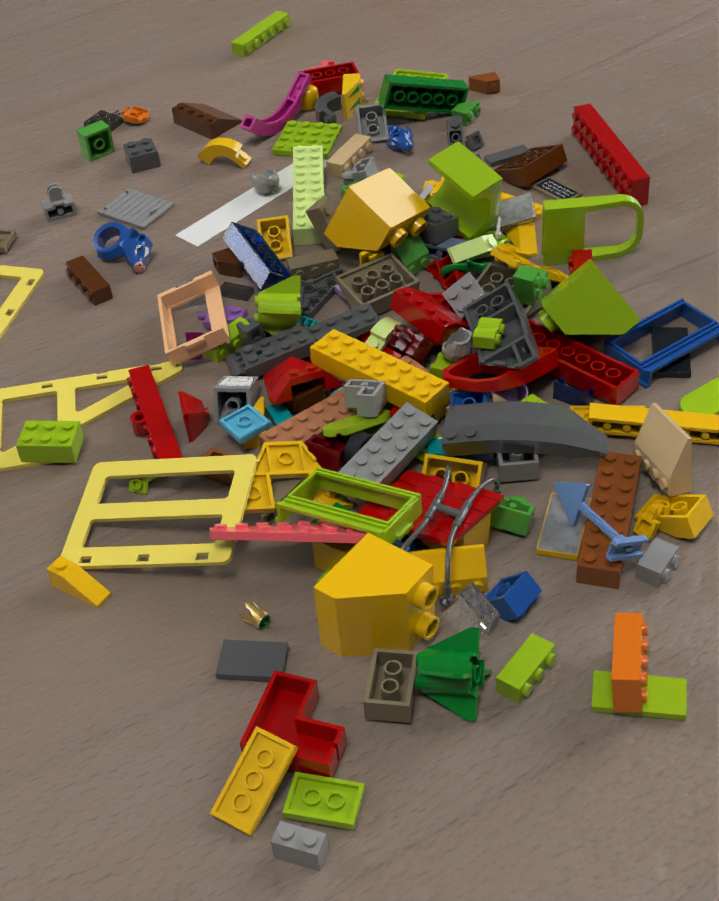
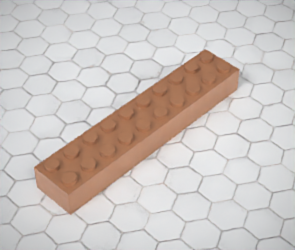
(312, 420)

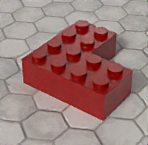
(286, 714)

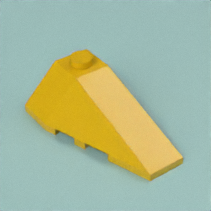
(523, 237)

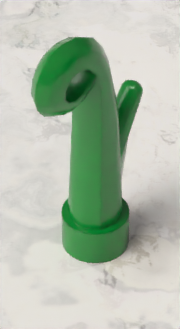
(470, 266)

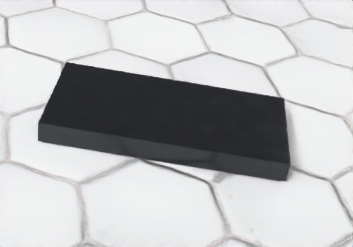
(664, 337)

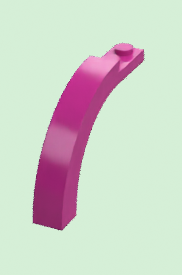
(286, 112)

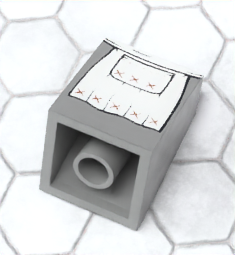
(234, 393)

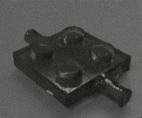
(110, 119)

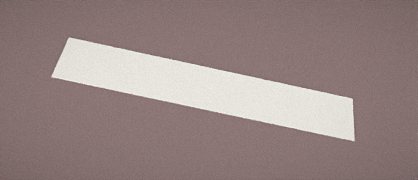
(235, 210)

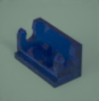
(572, 395)

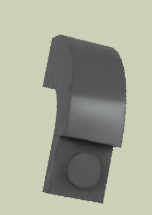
(326, 106)

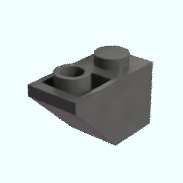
(454, 130)

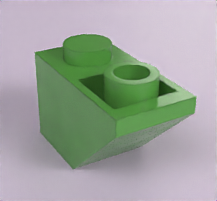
(467, 110)

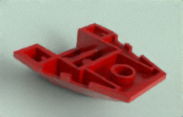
(293, 372)

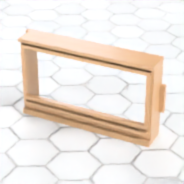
(175, 297)

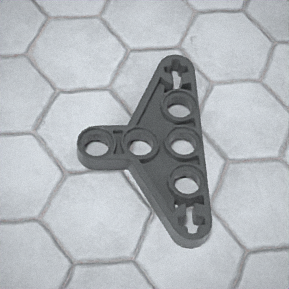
(318, 286)

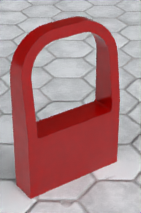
(507, 377)

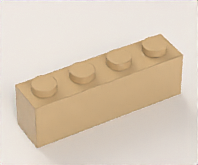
(348, 155)

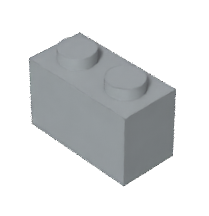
(657, 562)
(300, 845)

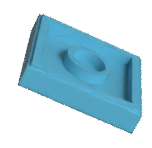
(244, 423)

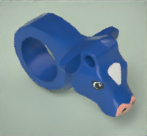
(131, 245)

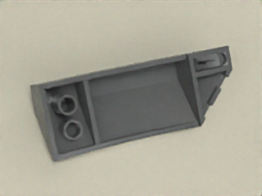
(518, 344)
(520, 429)

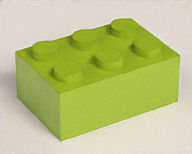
(50, 441)

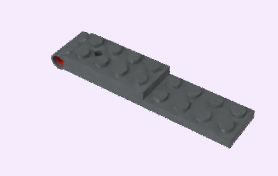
(295, 342)

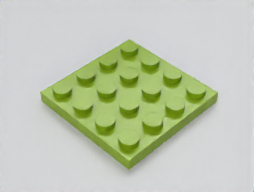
(307, 134)

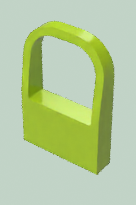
(565, 227)

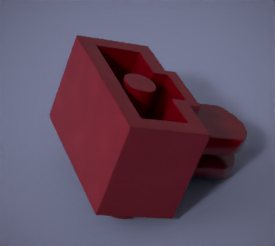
(409, 343)
(327, 451)

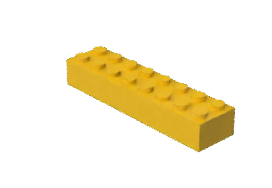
(356, 360)

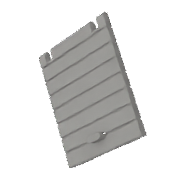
(136, 209)

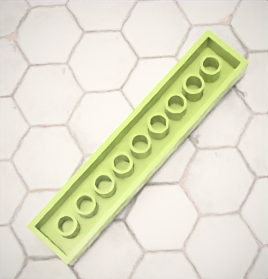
(307, 189)

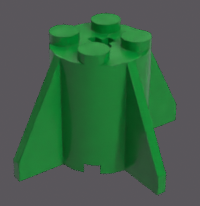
(453, 672)

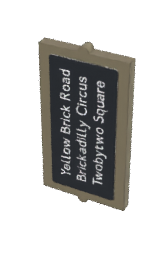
(555, 189)

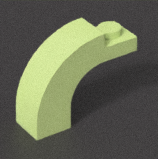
(381, 332)

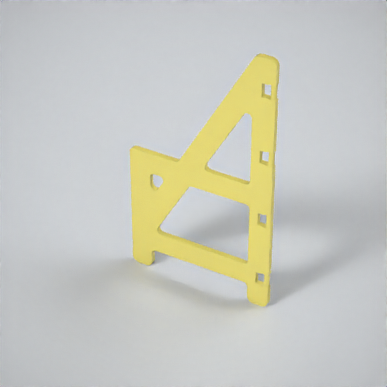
(66, 400)

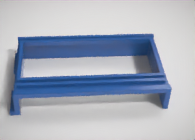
(707, 331)

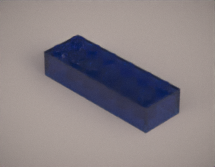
(255, 256)

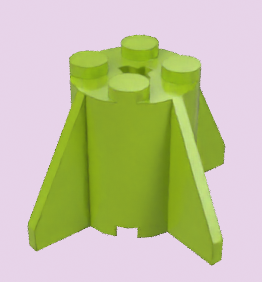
(279, 306)

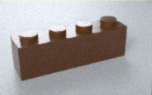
(88, 280)

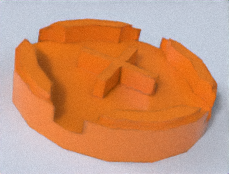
(135, 115)

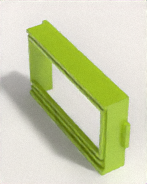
(395, 528)

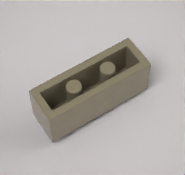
(313, 264)

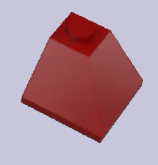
(194, 415)

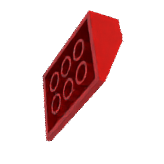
(426, 314)

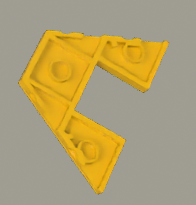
(515, 257)
(282, 461)

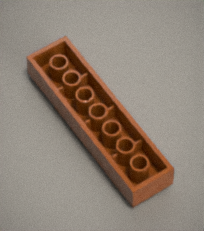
(614, 502)

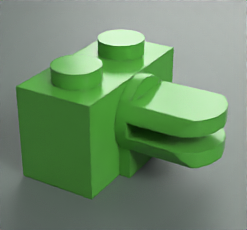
(513, 515)

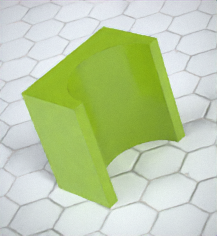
(468, 191)

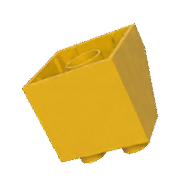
(377, 214)
(376, 600)

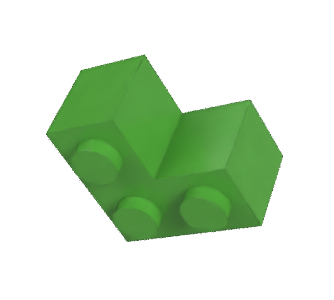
(530, 284)

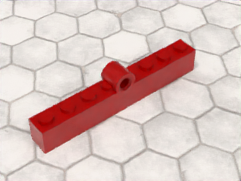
(151, 415)

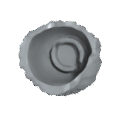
(265, 182)
(458, 345)

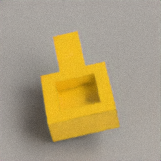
(647, 522)

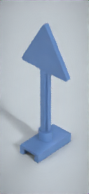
(573, 501)

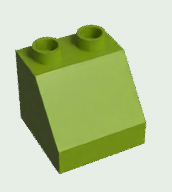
(587, 305)

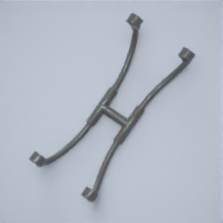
(447, 598)

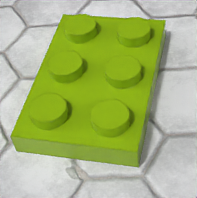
(324, 800)

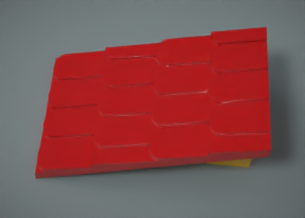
(435, 535)

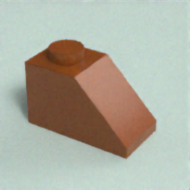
(485, 83)

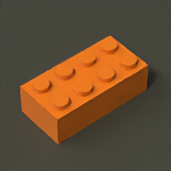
(629, 662)

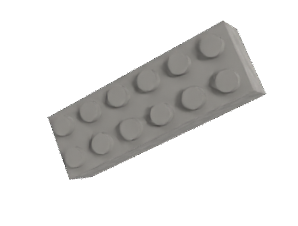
(392, 447)

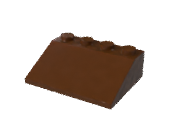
(203, 119)
(533, 165)

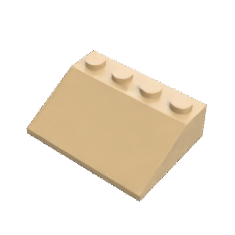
(665, 452)

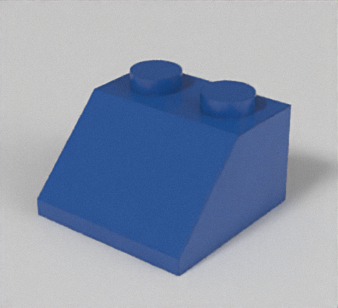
(514, 595)

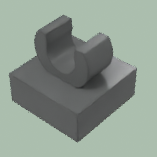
(474, 140)

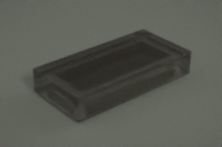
(236, 291)

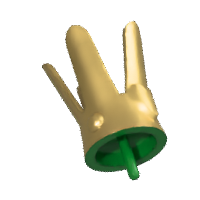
(259, 619)

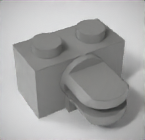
(362, 170)
(57, 205)

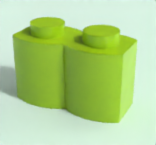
(488, 333)

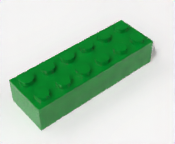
(421, 93)

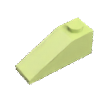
(472, 249)

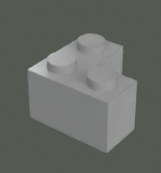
(365, 396)

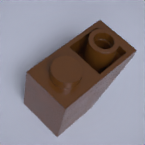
(227, 263)

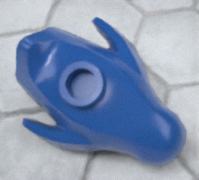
(400, 139)

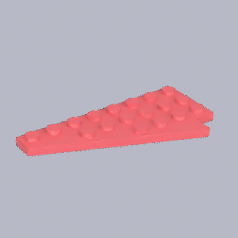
(299, 532)

